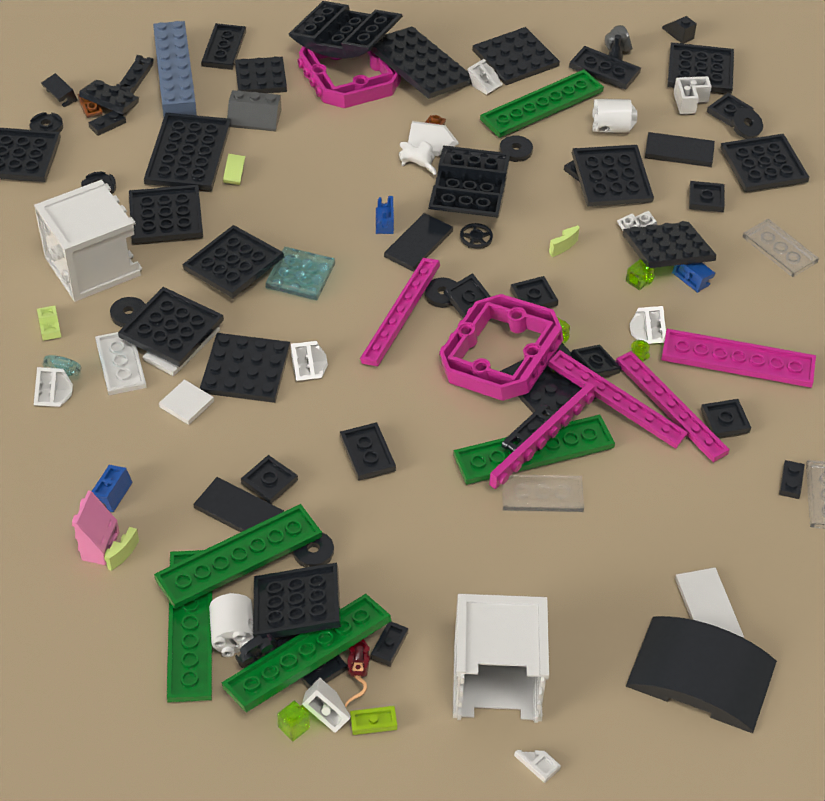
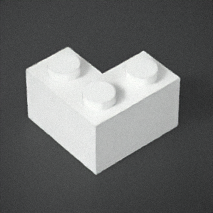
(690, 92)

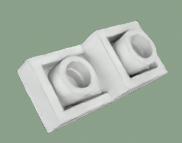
(639, 221)

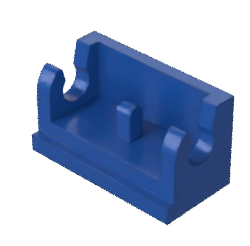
(385, 216)
(694, 275)
(112, 486)

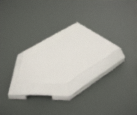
(434, 134)

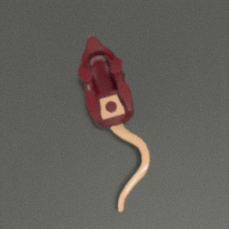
(358, 665)

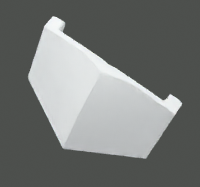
(484, 77)
(649, 325)
(308, 360)
(52, 387)

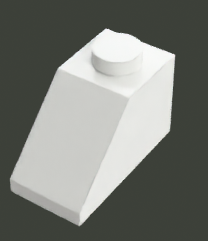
(326, 705)

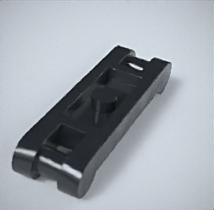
(136, 74)
(528, 427)

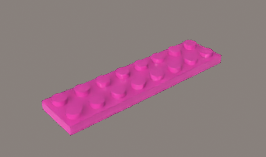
(739, 358)

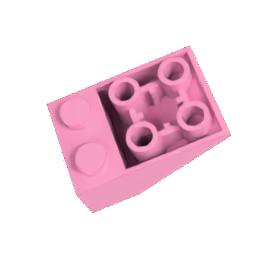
(94, 529)

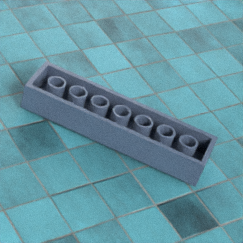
(174, 68)

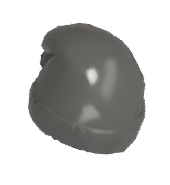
(625, 38)

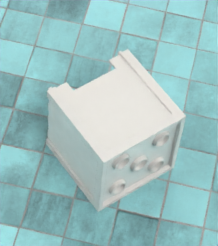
(86, 239)
(500, 654)

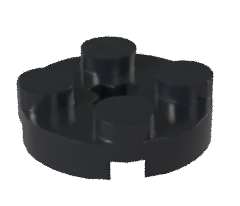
(255, 649)

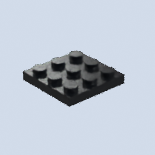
(261, 75)

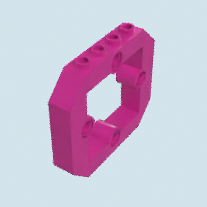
(350, 94)
(520, 316)

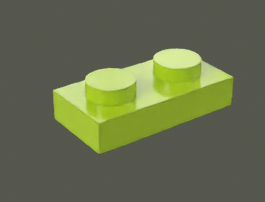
(373, 720)

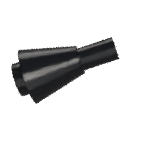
(616, 50)

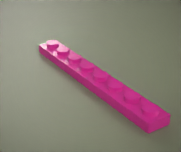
(400, 312)
(618, 399)
(673, 407)
(540, 437)

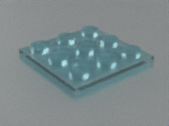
(300, 273)

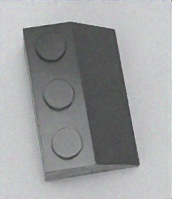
(254, 110)

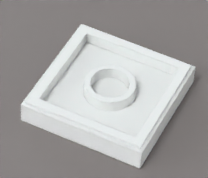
(186, 402)

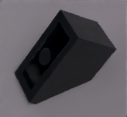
(681, 29)

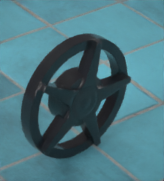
(476, 236)

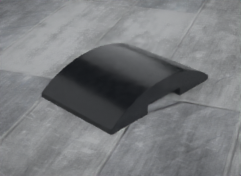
(340, 32)
(470, 181)
(703, 669)

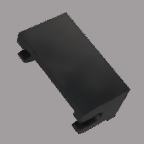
(59, 89)

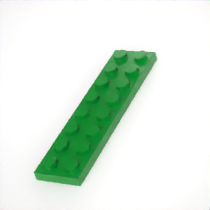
(541, 103)
(574, 440)
(237, 556)
(189, 646)
(304, 654)

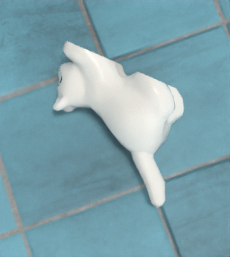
(420, 155)

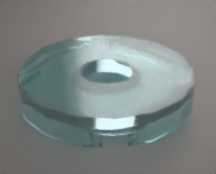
(63, 363)

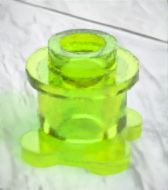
(641, 349)

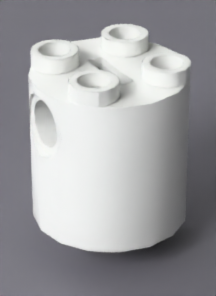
(613, 115)
(231, 623)

